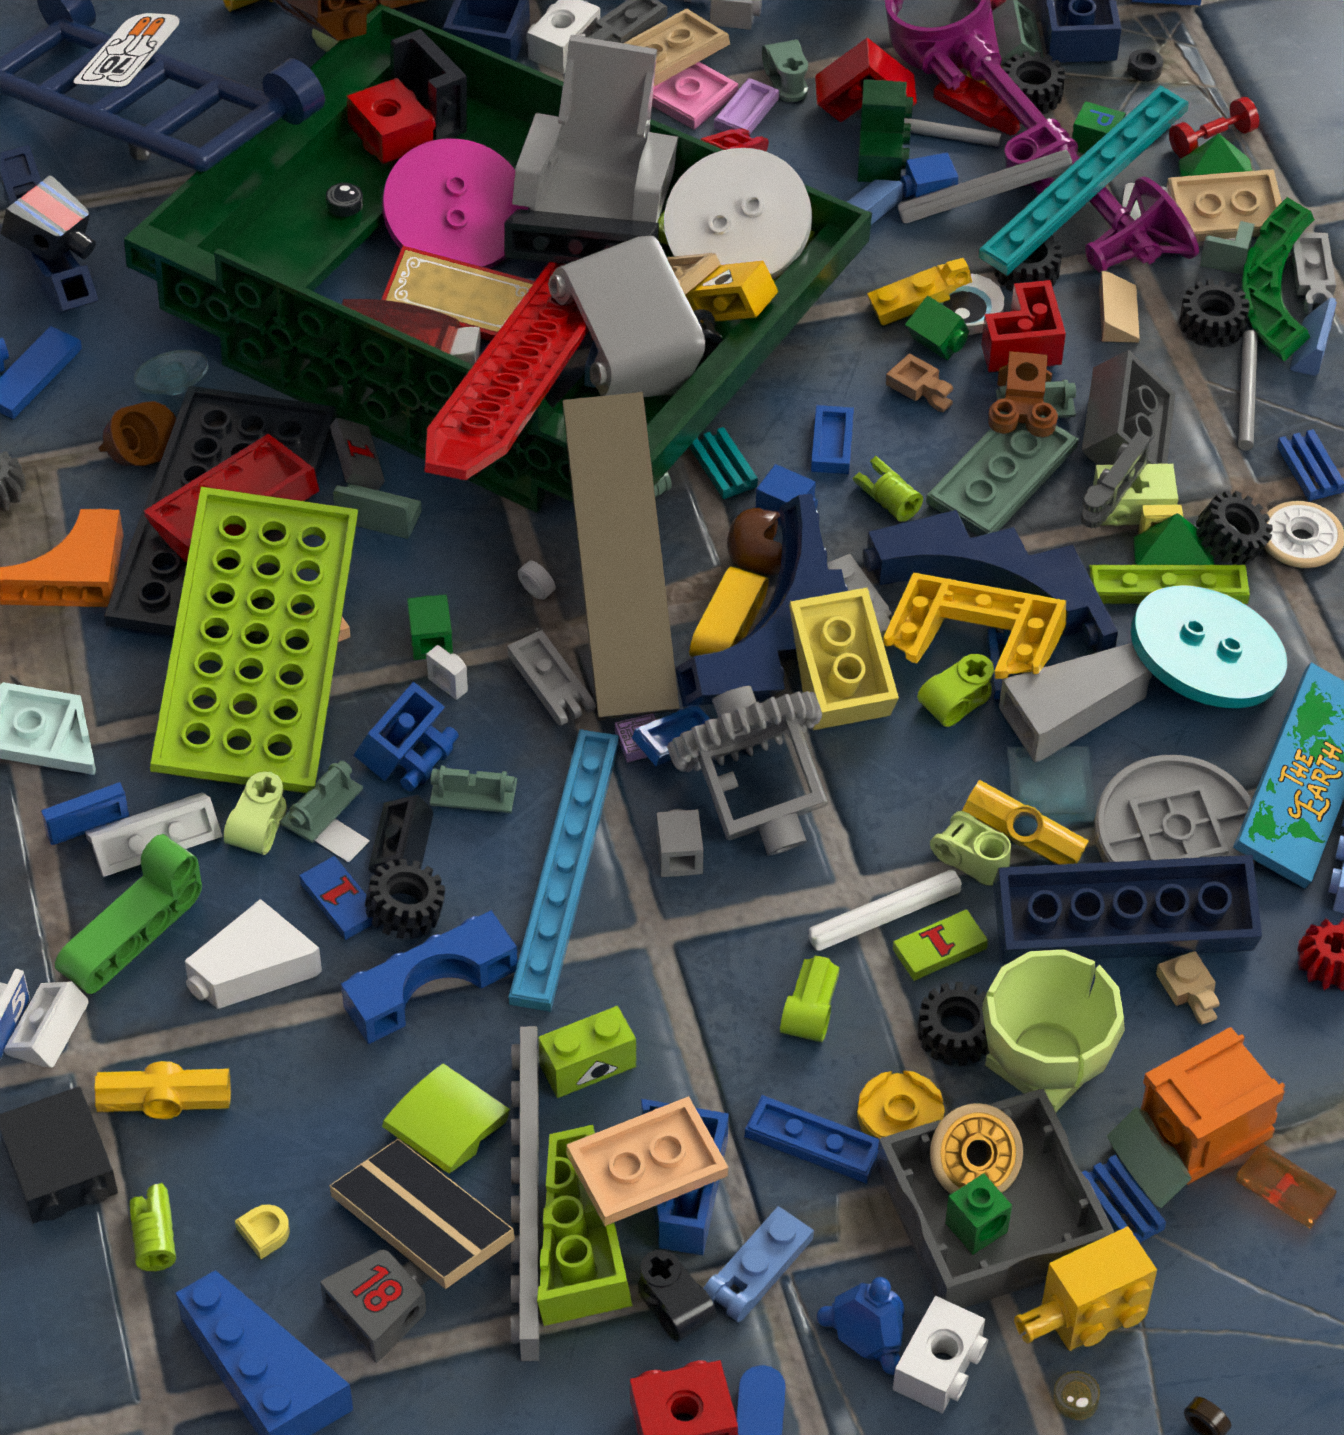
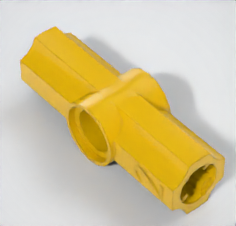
(1000, 813)
(162, 1090)

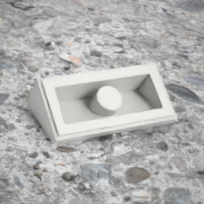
(47, 1023)

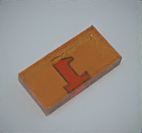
(1286, 1185)

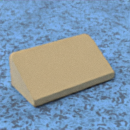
(1118, 309)

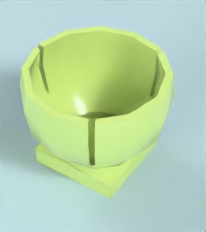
(1046, 1025)

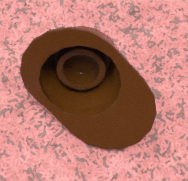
(138, 434)

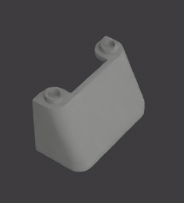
(635, 317)

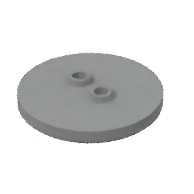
(1170, 811)

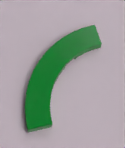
(1263, 279)

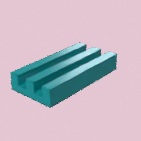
(712, 442)

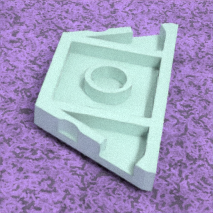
(44, 729)

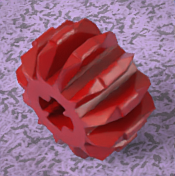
(1323, 954)

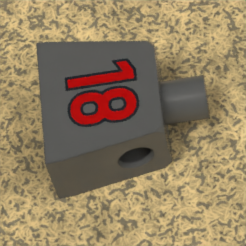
(376, 1300)

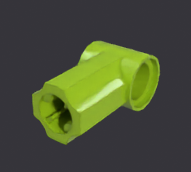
(809, 1008)

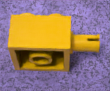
(1093, 1292)

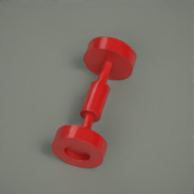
(1243, 116)

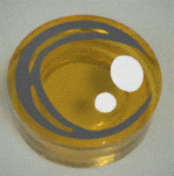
(1076, 1395)

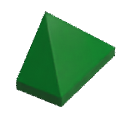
(1214, 157)
(1171, 543)

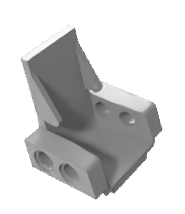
(600, 147)

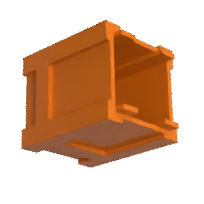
(1212, 1102)

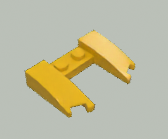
(928, 599)

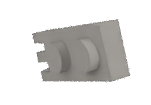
(550, 677)

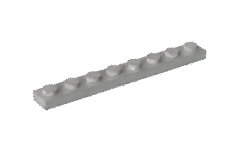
(526, 1206)

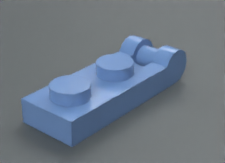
(759, 1263)

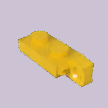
(906, 295)

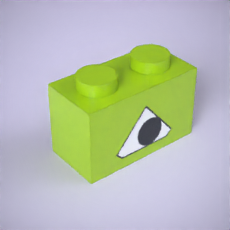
(587, 1051)

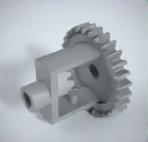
(740, 727)

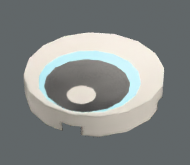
(975, 300)

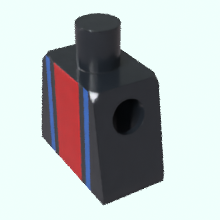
(49, 222)

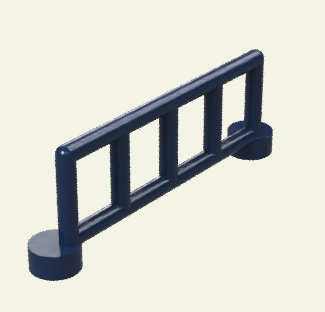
(288, 92)

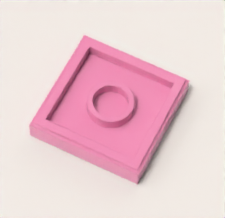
(693, 94)

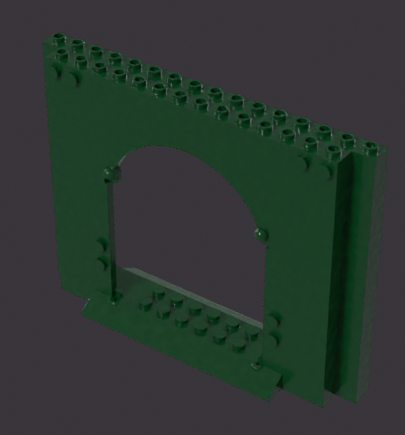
(256, 239)

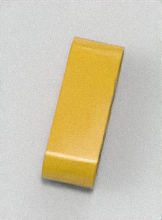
(729, 612)

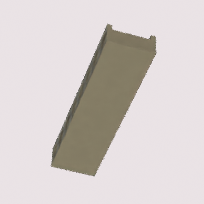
(620, 556)

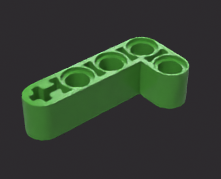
(135, 918)

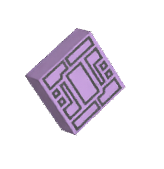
(625, 731)

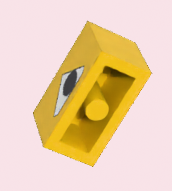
(734, 291)

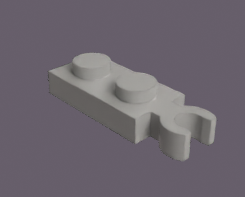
(1313, 269)

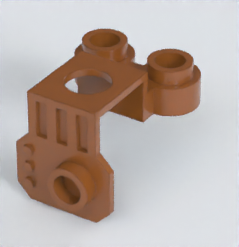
(1024, 396)

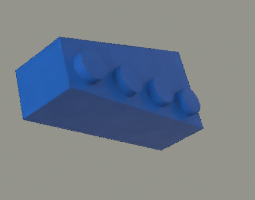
(261, 1364)

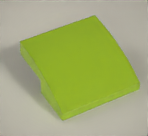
(445, 1118)

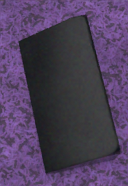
(402, 832)

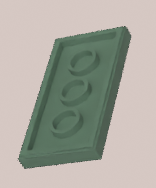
(1000, 476)

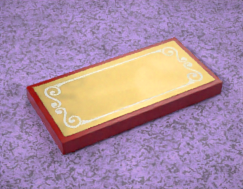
(456, 288)

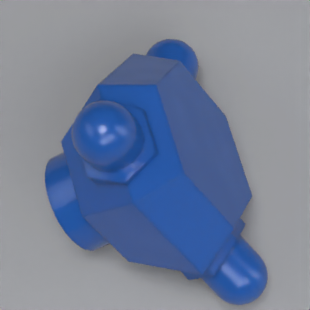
(868, 1321)

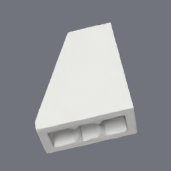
(251, 958)

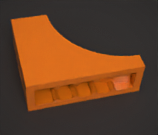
(74, 572)

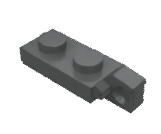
(629, 20)

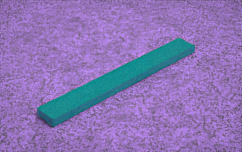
(1083, 180)

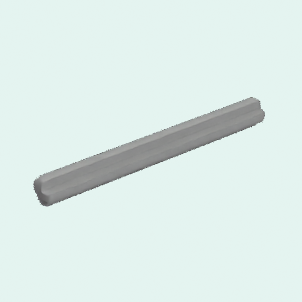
(984, 186)

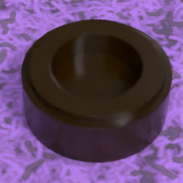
(1206, 1417)

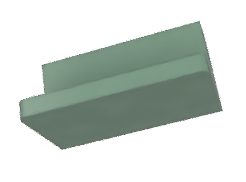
(1016, 30)
(379, 509)

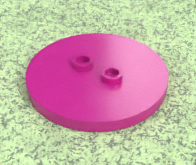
(451, 201)

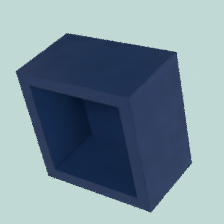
(491, 24)

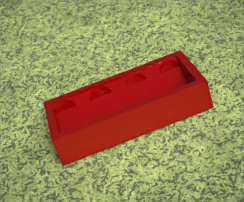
(259, 469)

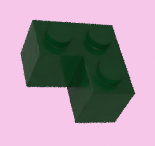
(884, 130)

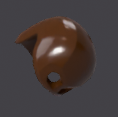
(752, 543)

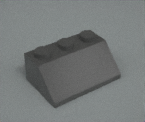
(1127, 400)

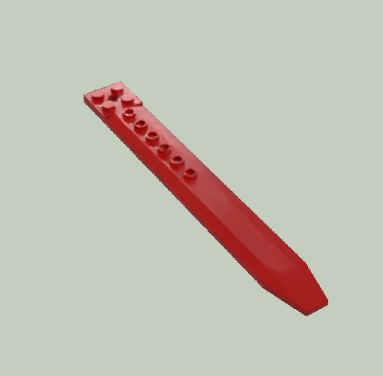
(505, 384)

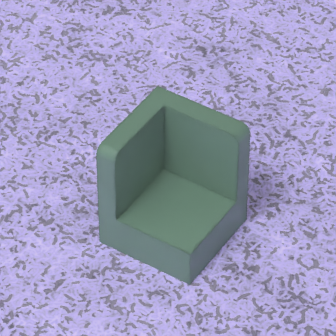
(1228, 254)

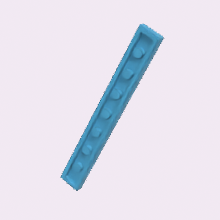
(564, 871)

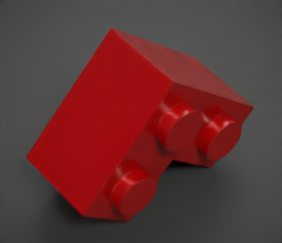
(841, 83)
(1029, 327)

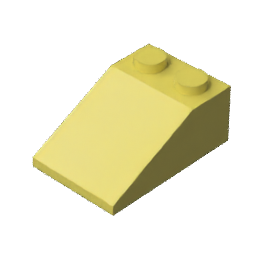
(843, 657)

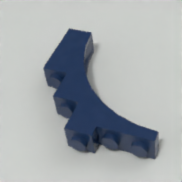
(757, 656)

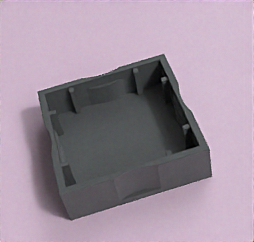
(1049, 1216)

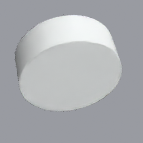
(536, 580)

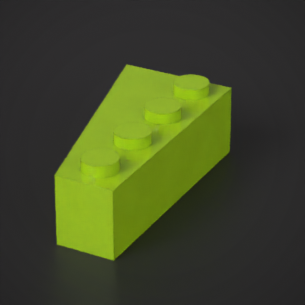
(579, 1254)

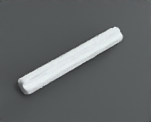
(884, 910)

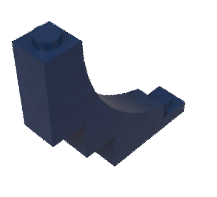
(999, 560)

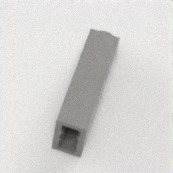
(1072, 698)

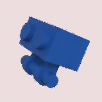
(399, 732)

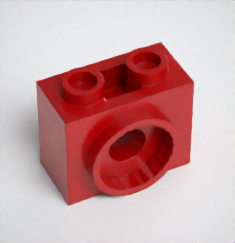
(389, 120)
(694, 1390)

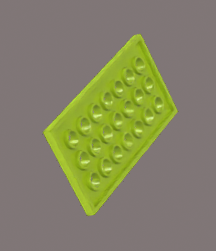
(198, 612)

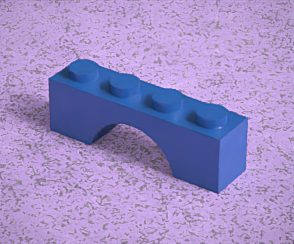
(472, 952)

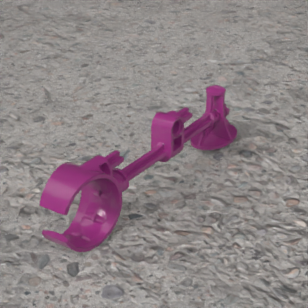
(974, 46)

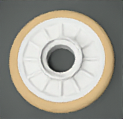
(1313, 552)

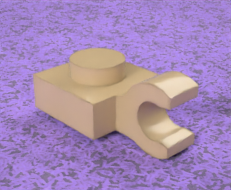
(1190, 981)

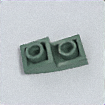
(1148, 1157)

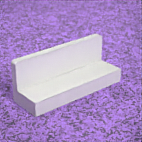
(123, 841)

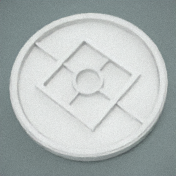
(741, 209)

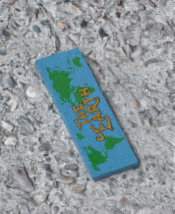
(1300, 782)

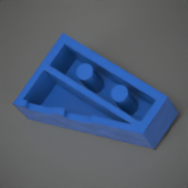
(686, 1219)

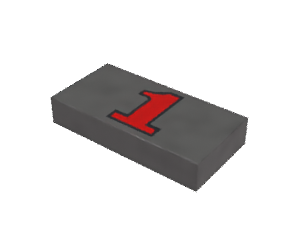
(357, 454)

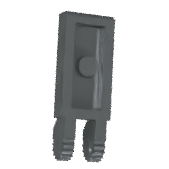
(1114, 483)

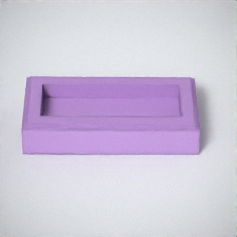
(747, 107)

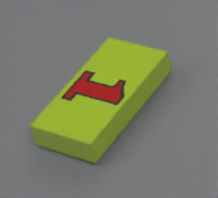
(940, 944)

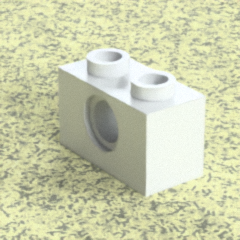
(551, 34)
(942, 1330)

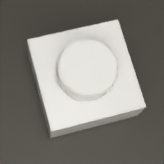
(447, 671)

